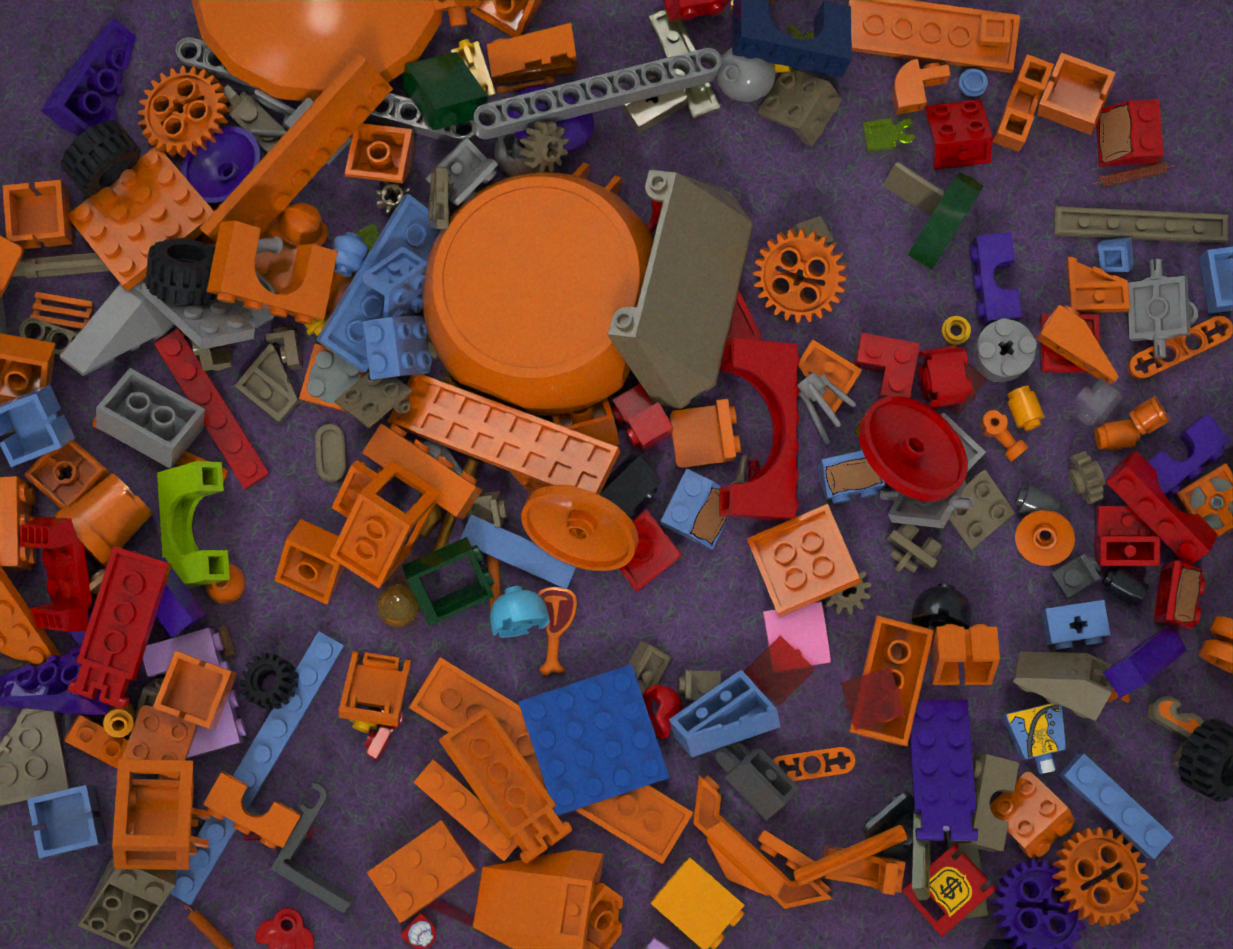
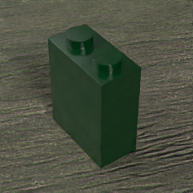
(443, 90)

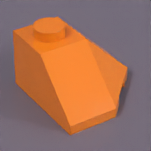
(604, 921)

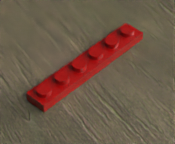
(218, 417)

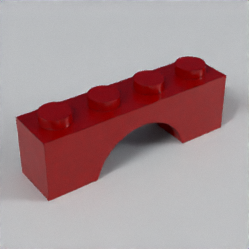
(1138, 486)

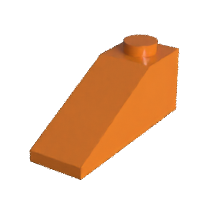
(1073, 340)

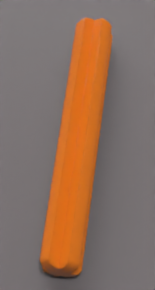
(850, 855)

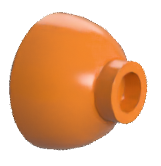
(230, 590)

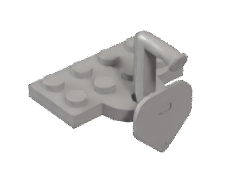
(219, 321)

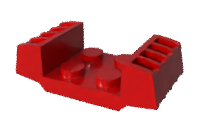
(66, 573)

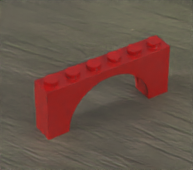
(773, 373)

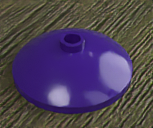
(577, 129)
(210, 170)

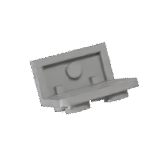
(467, 169)

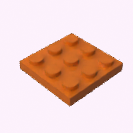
(803, 560)

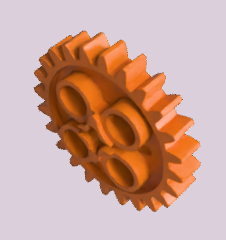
(183, 111)
(807, 249)
(1086, 851)

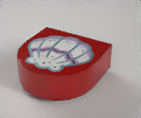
(420, 932)

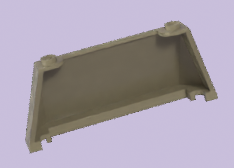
(687, 292)

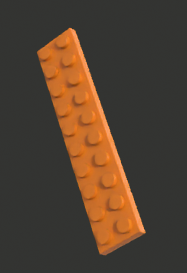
(638, 816)

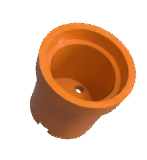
(106, 517)

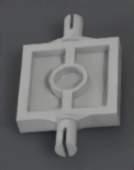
(1158, 308)
(924, 513)

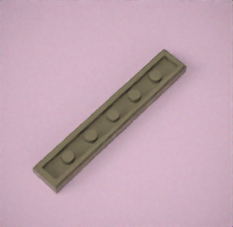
(1141, 225)

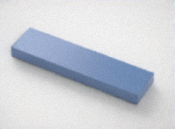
(517, 552)

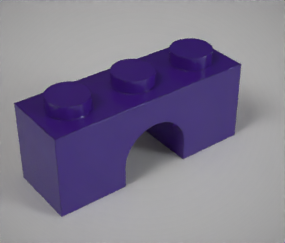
(990, 253)
(1203, 442)
(1145, 661)

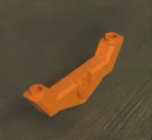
(741, 860)

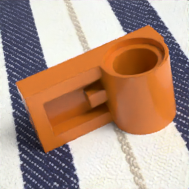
(95, 740)

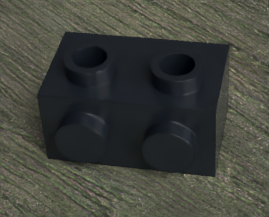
(630, 484)

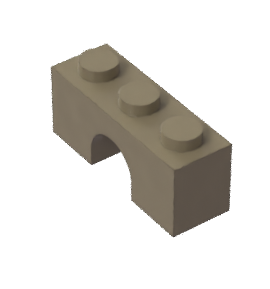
(990, 776)

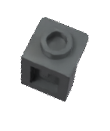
(1076, 575)

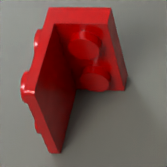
(959, 134)

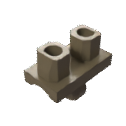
(924, 555)

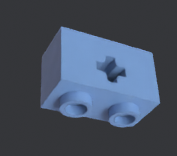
(1058, 619)

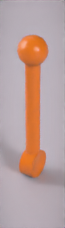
(503, 89)

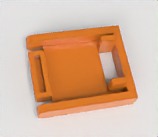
(374, 685)

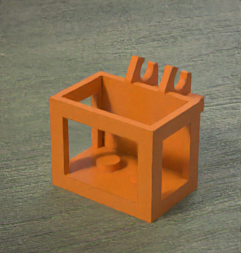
(375, 529)
(155, 816)

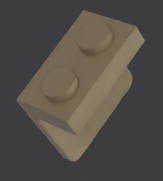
(801, 104)

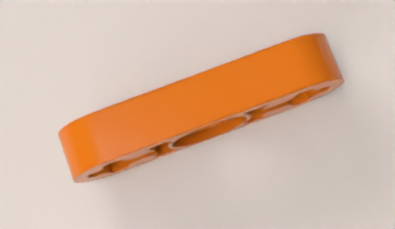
(832, 753)

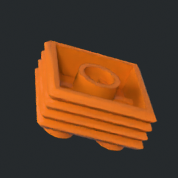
(48, 475)

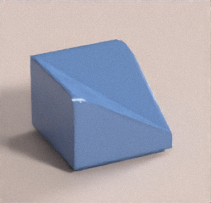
(1116, 255)

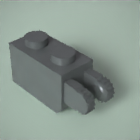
(756, 778)

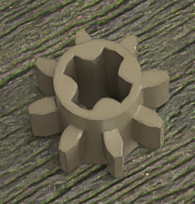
(386, 201)

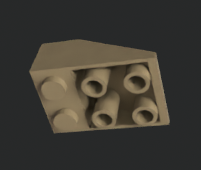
(1065, 680)
(126, 902)

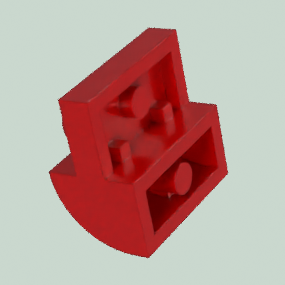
(1124, 538)

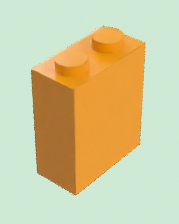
(698, 905)

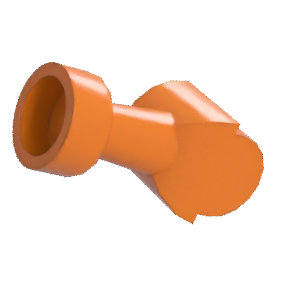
(995, 425)

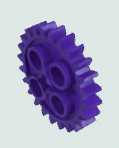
(1040, 884)

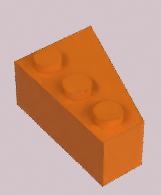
(533, 55)

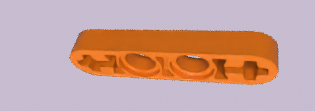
(1180, 349)

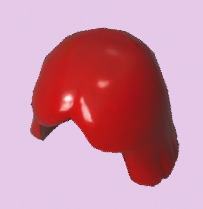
(670, 705)

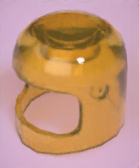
(397, 606)

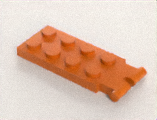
(505, 784)

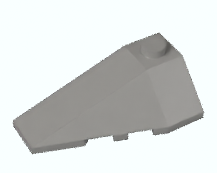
(117, 327)

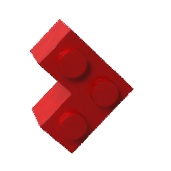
(891, 357)
(645, 422)

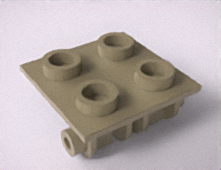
(372, 399)
(988, 512)

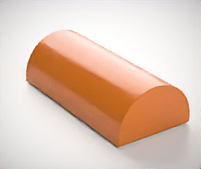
(906, 651)

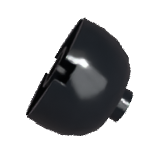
(940, 607)

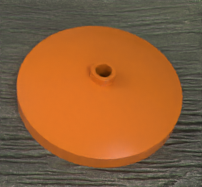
(579, 528)

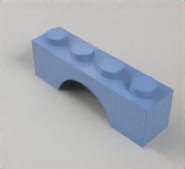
(1120, 808)

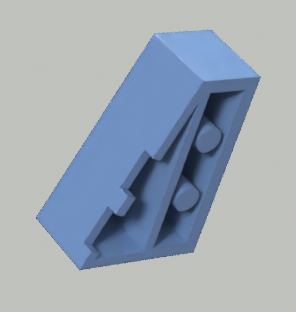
(724, 716)

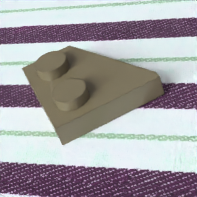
(269, 385)

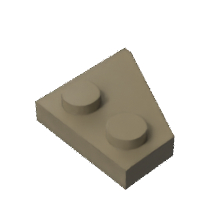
(438, 202)

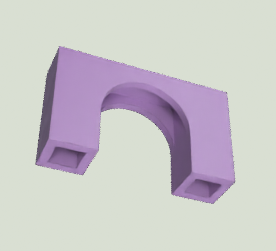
(205, 646)

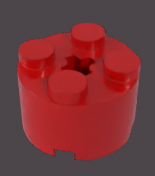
(944, 376)

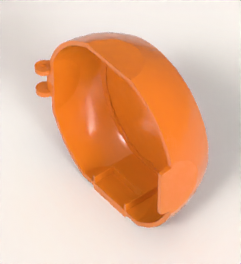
(529, 290)

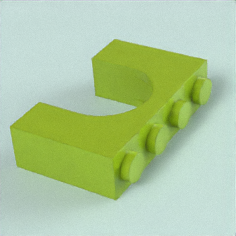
(178, 496)

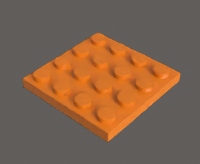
(136, 212)

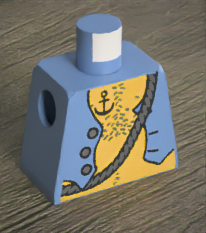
(1037, 734)

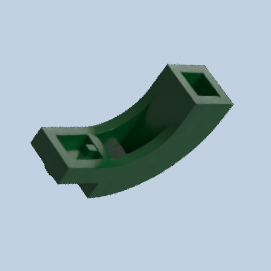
(945, 220)

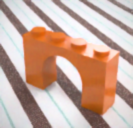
(235, 276)

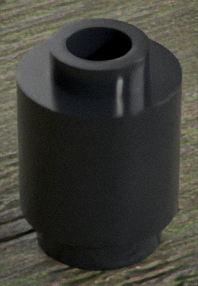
(1125, 585)

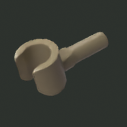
(742, 469)

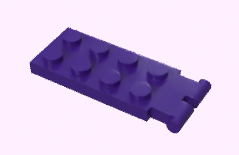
(942, 770)

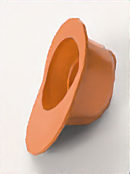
(299, 225)

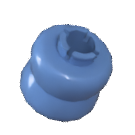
(350, 253)

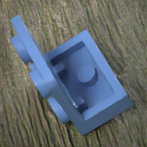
(397, 347)

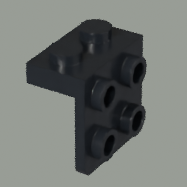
(897, 812)

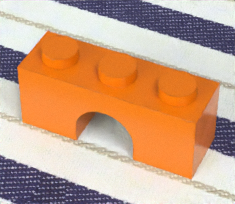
(1022, 103)
(227, 801)

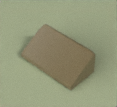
(913, 188)
(648, 665)

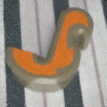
(1163, 711)

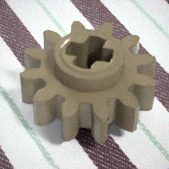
(544, 146)
(1086, 477)
(849, 600)

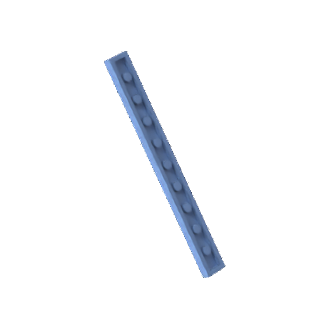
(260, 761)

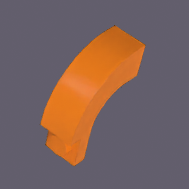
(874, 871)

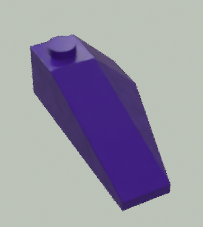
(93, 83)
(47, 687)

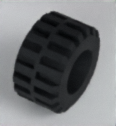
(100, 156)
(180, 271)
(1208, 760)

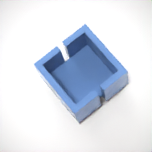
(1217, 279)
(36, 426)
(68, 821)

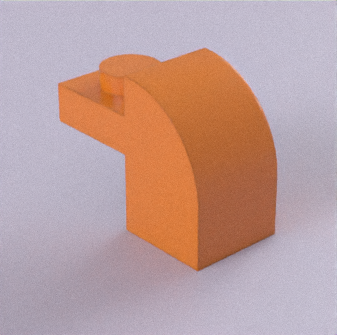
(909, 85)

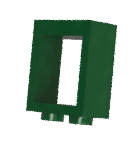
(458, 600)

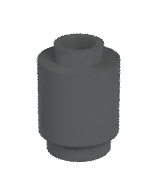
(1034, 499)

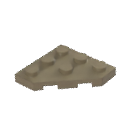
(32, 758)

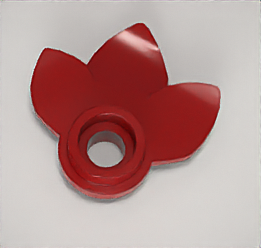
(282, 937)

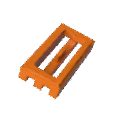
(38, 306)

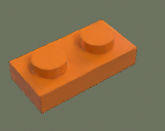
(773, 845)

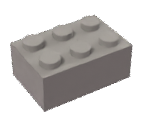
(150, 418)

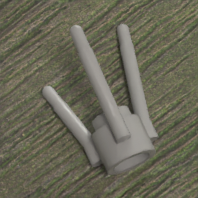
(276, 105)
(812, 389)

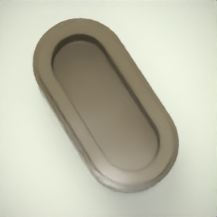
(330, 453)

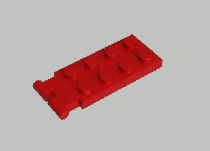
(120, 626)

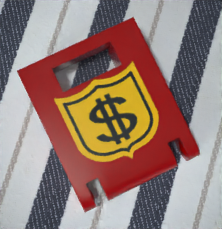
(954, 888)

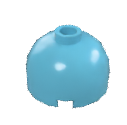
(517, 612)

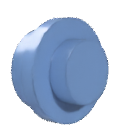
(973, 82)

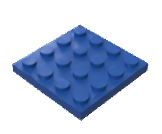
(593, 739)

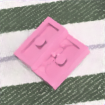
(802, 630)

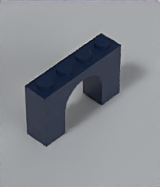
(759, 38)

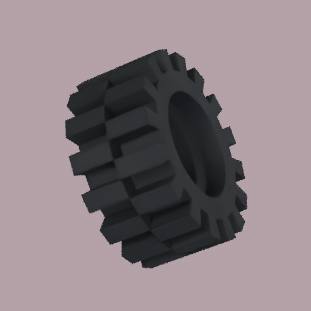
(256, 674)

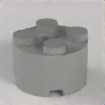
(1020, 351)

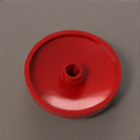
(913, 448)

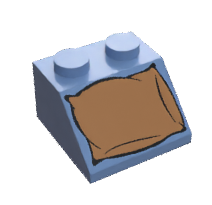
(848, 476)
(695, 510)

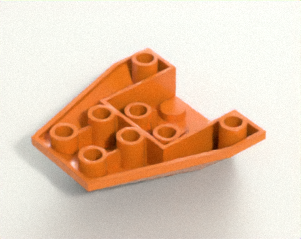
(539, 901)

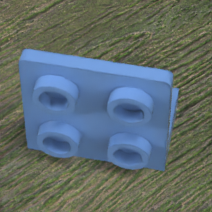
(400, 281)

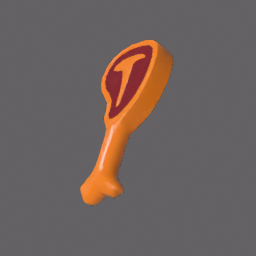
(562, 611)

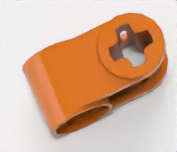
(1149, 416)

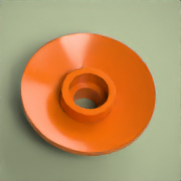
(1045, 550)

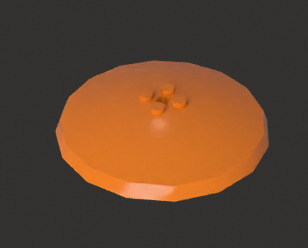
(304, 44)

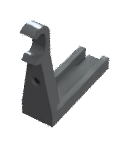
(301, 875)

